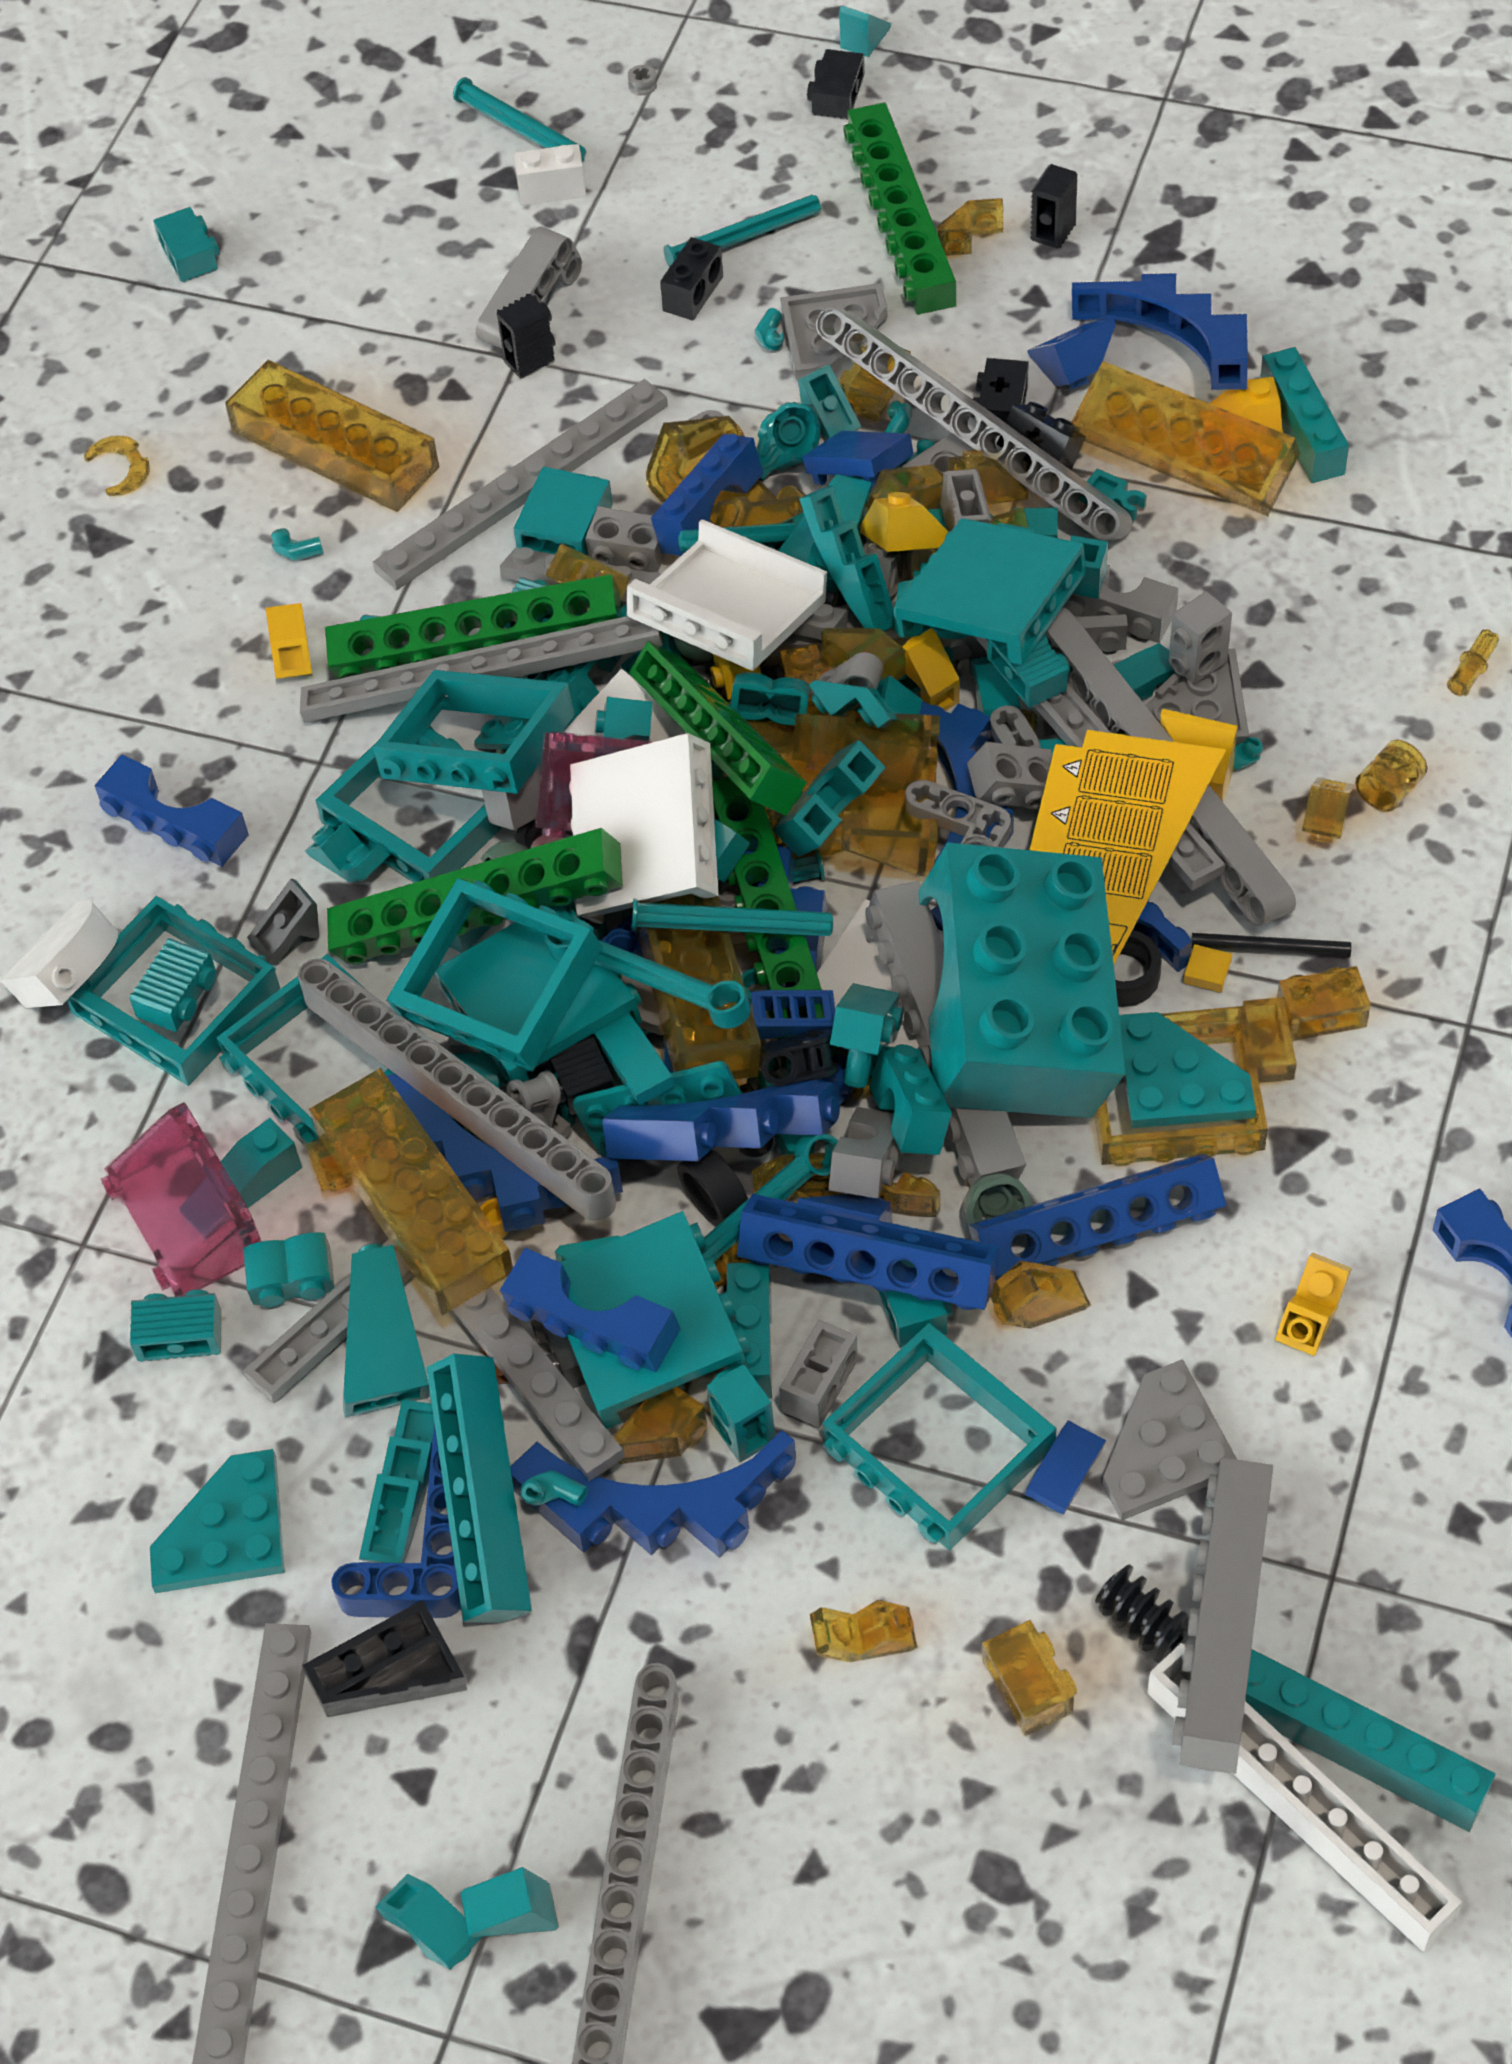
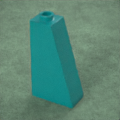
(381, 1341)

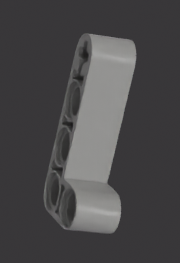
(538, 266)

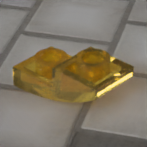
(912, 1196)

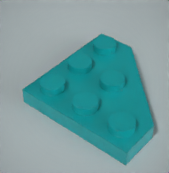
(1178, 1077)
(225, 1530)

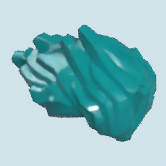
(787, 436)

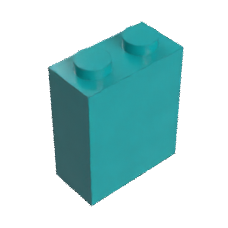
(560, 510)

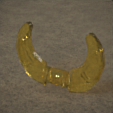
(125, 446)

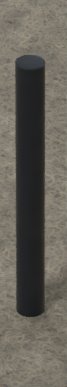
(1272, 944)

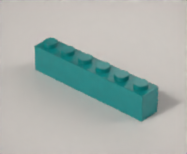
(478, 1489)
(1368, 1742)

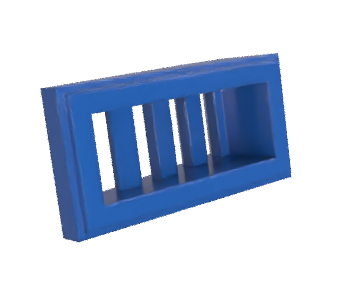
(780, 999)

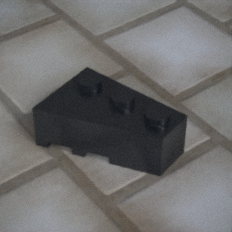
(386, 1665)

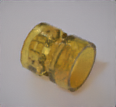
(1391, 775)

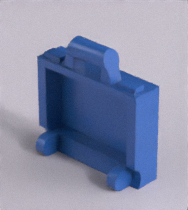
(857, 455)

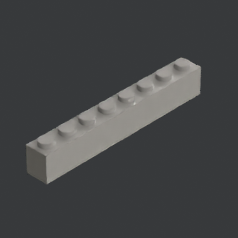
(915, 959)
(1226, 1616)

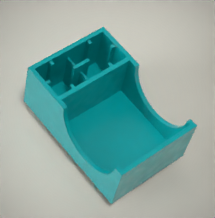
(1024, 982)

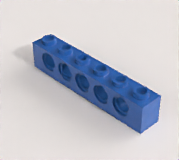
(1201, 1198)
(886, 1242)

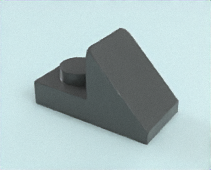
(288, 917)

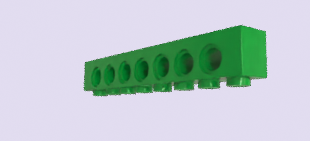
(900, 209)
(455, 620)
(707, 715)
(766, 867)
(540, 875)

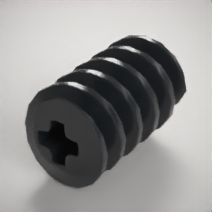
(1141, 1614)

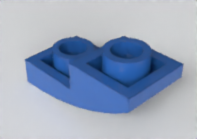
(1065, 1467)

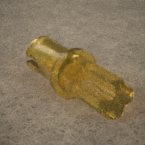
(1473, 663)

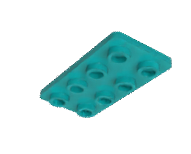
(503, 730)
(692, 1085)

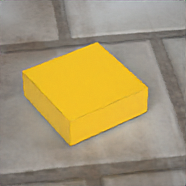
(1208, 968)

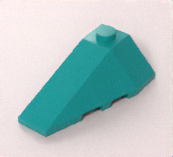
(852, 499)

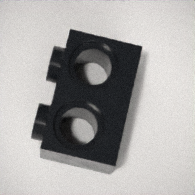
(691, 278)

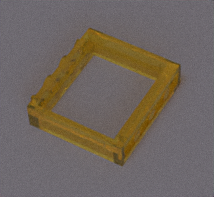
(1164, 1146)

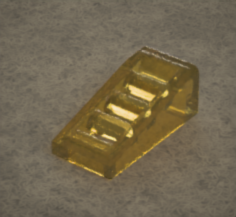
(569, 562)

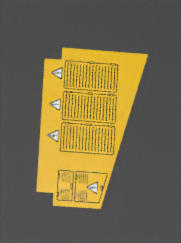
(1124, 804)

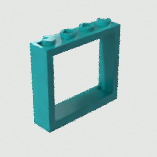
(541, 701)
(403, 858)
(550, 1007)
(255, 1029)
(145, 1042)
(980, 1385)

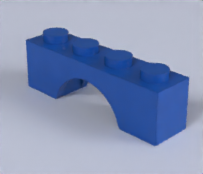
(727, 466)
(206, 830)
(1476, 1231)
(634, 1331)

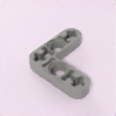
(971, 826)

